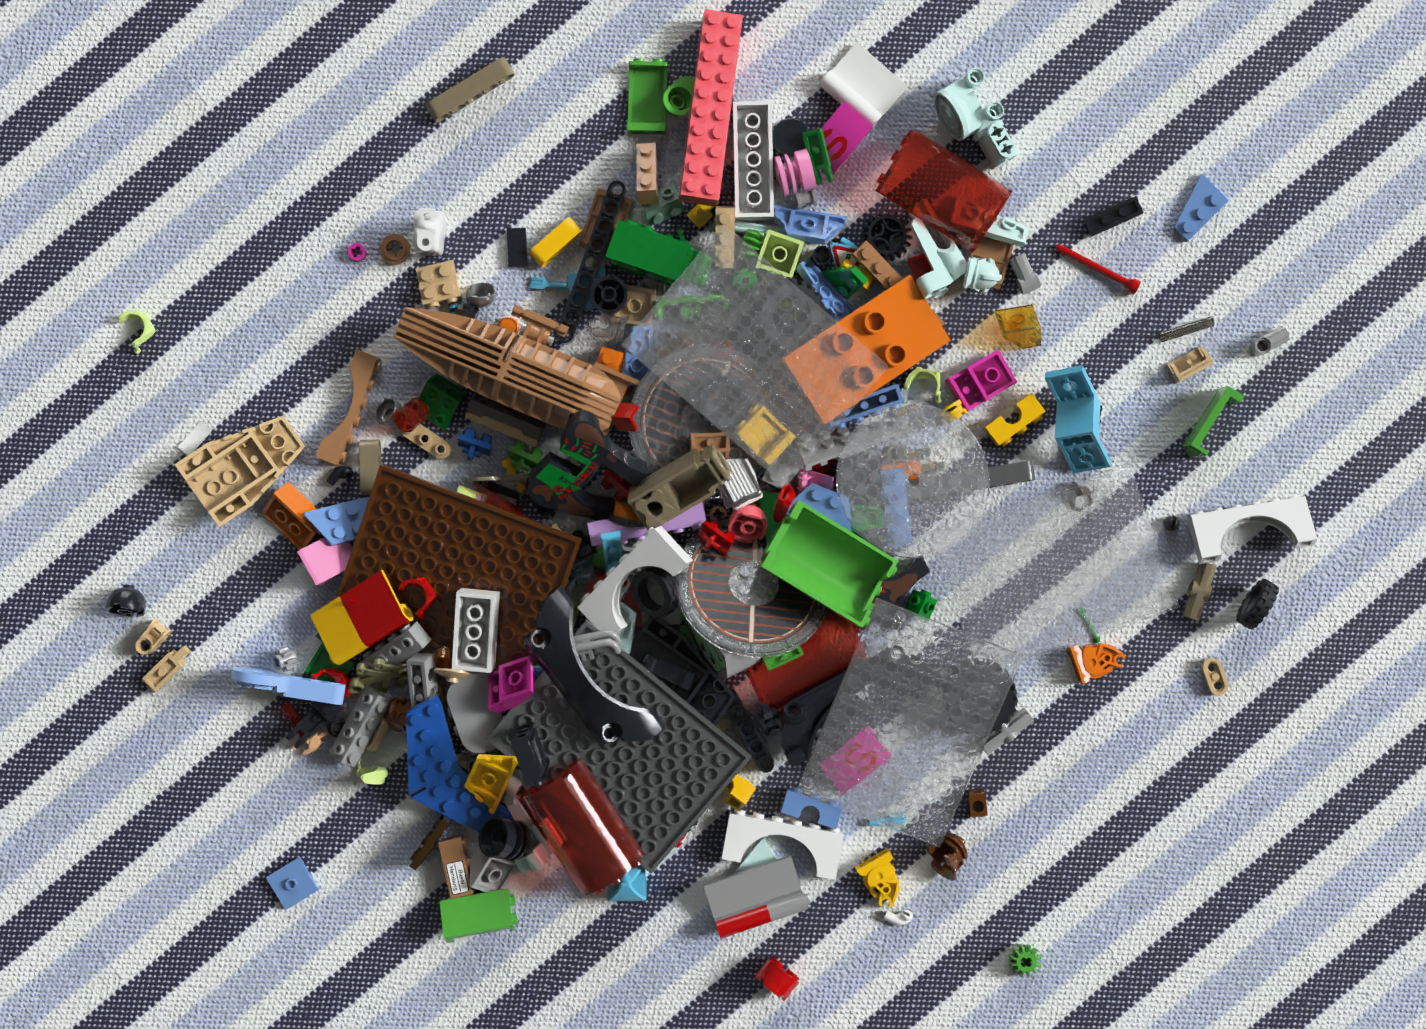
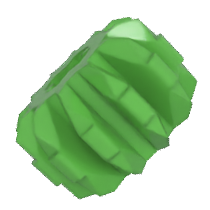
(754, 239)
(1027, 953)

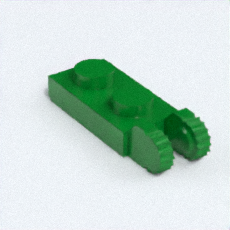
(818, 153)

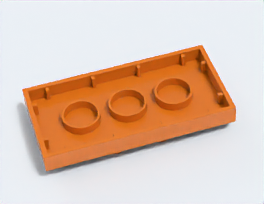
(897, 328)

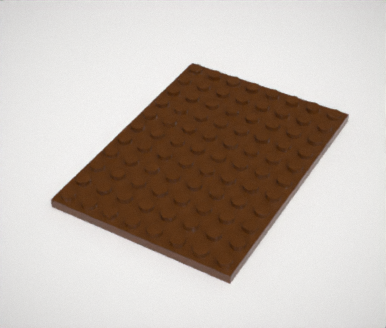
(456, 544)

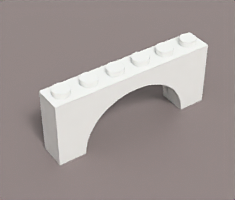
(1287, 515)
(655, 550)
(746, 828)

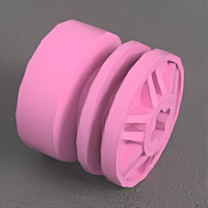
(795, 172)

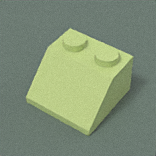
(781, 252)

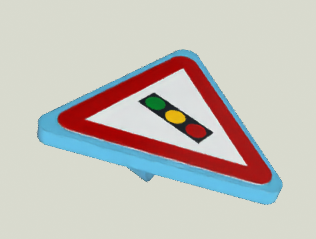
(842, 252)

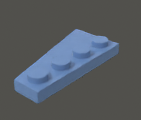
(835, 303)

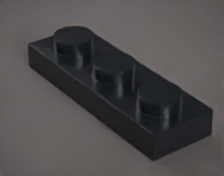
(1113, 216)

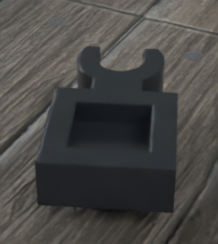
(468, 310)

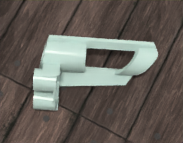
(946, 263)

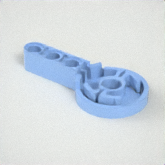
(291, 685)

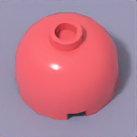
(748, 523)

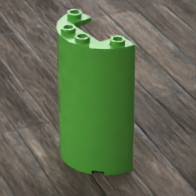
(827, 563)

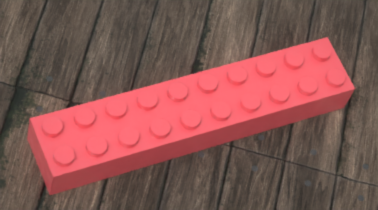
(710, 108)

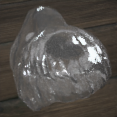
(607, 329)

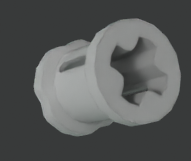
(805, 198)

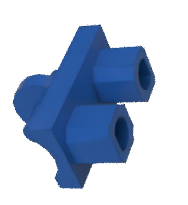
(473, 446)

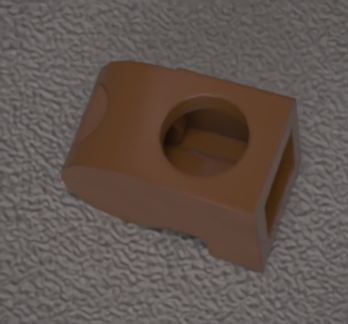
(977, 803)

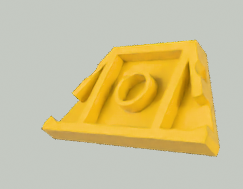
(490, 778)

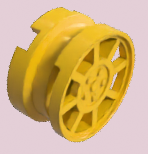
(957, 409)

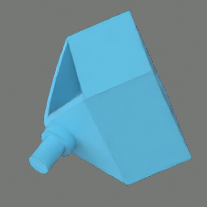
(631, 887)

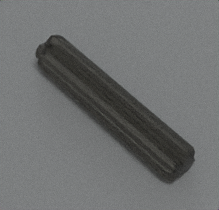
(1186, 329)

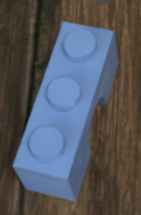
(795, 802)

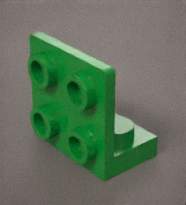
(442, 399)

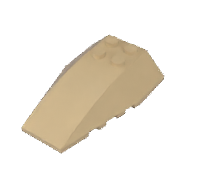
(240, 467)

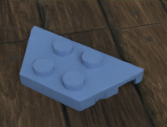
(808, 225)
(825, 502)
(338, 522)

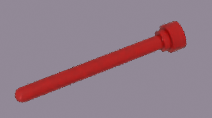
(1130, 284)

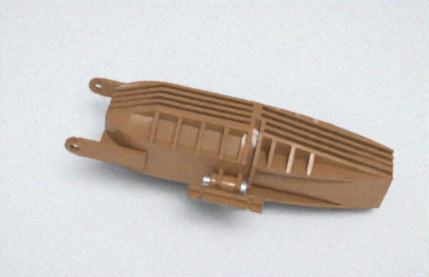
(514, 367)

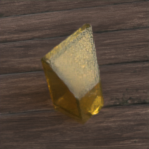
(1020, 326)

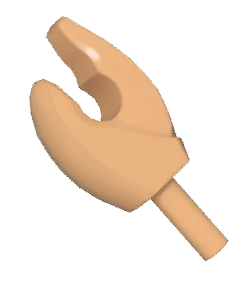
(313, 744)

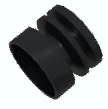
(504, 838)

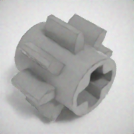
(284, 659)

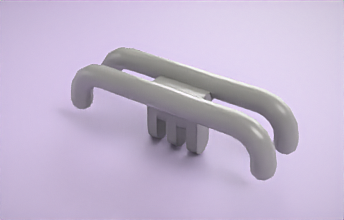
(585, 645)

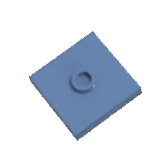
(292, 883)

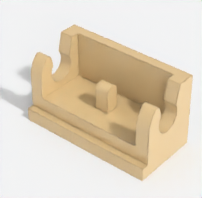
(1189, 364)

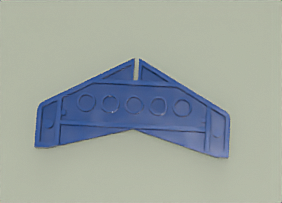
(436, 767)

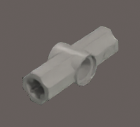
(1008, 732)

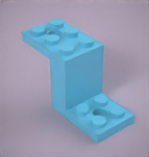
(1077, 419)

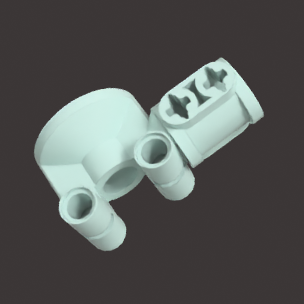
(963, 116)

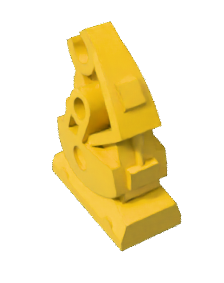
(880, 874)

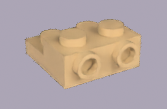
(438, 284)

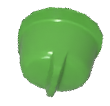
(678, 96)

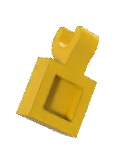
(700, 215)

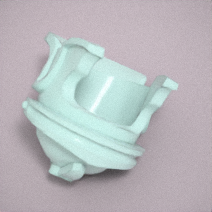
(981, 274)

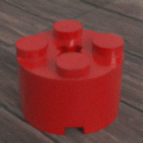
(777, 979)

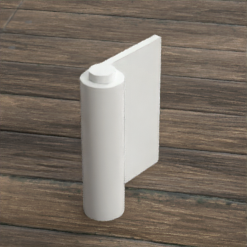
(863, 85)

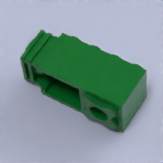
(645, 251)

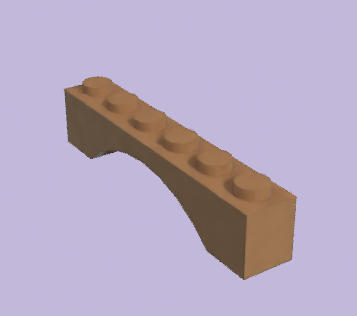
(334, 446)

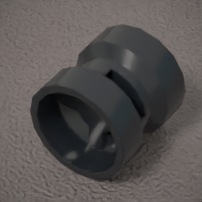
(820, 253)

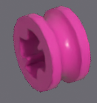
(354, 247)

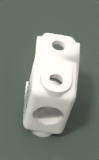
(429, 231)

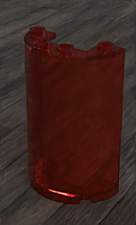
(943, 190)
(824, 658)
(582, 828)

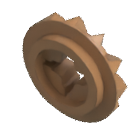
(388, 244)

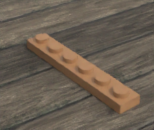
(878, 267)

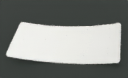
(195, 438)

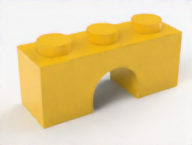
(1029, 411)
(738, 792)

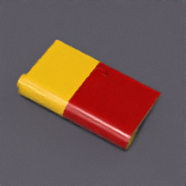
(360, 618)

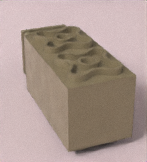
(678, 486)

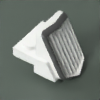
(742, 487)

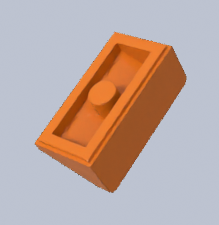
(625, 511)

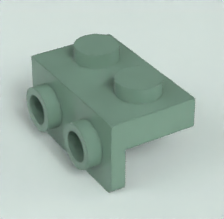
(666, 208)

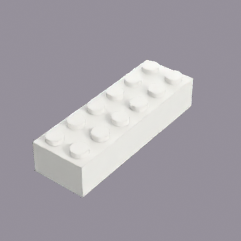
(753, 160)

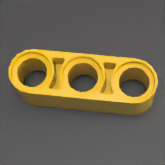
(555, 242)

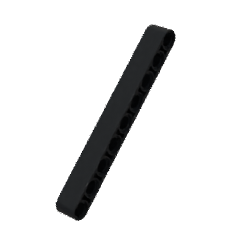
(598, 255)

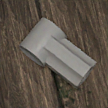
(1026, 278)
(1270, 341)

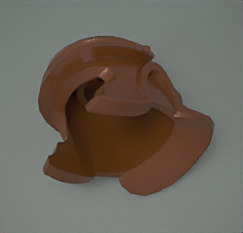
(397, 713)
(949, 856)

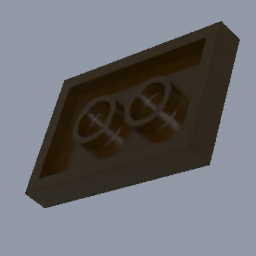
(429, 841)

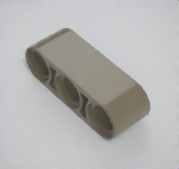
(369, 464)

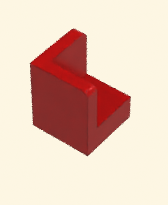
(624, 417)

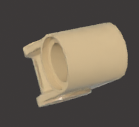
(155, 635)

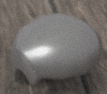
(481, 295)
(385, 411)

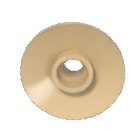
(452, 674)

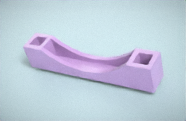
(693, 517)

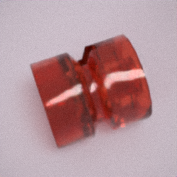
(411, 415)

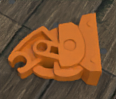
(1091, 659)

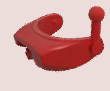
(782, 505)
(425, 585)
(337, 675)

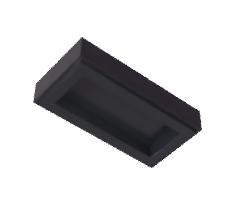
(517, 247)

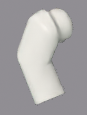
(898, 919)

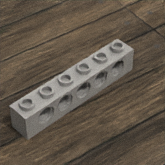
(421, 677)

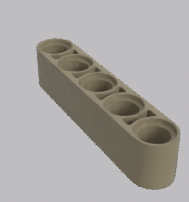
(470, 89)

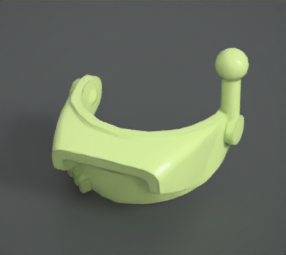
(142, 318)
(920, 373)
(371, 774)

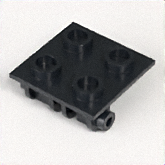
(585, 551)

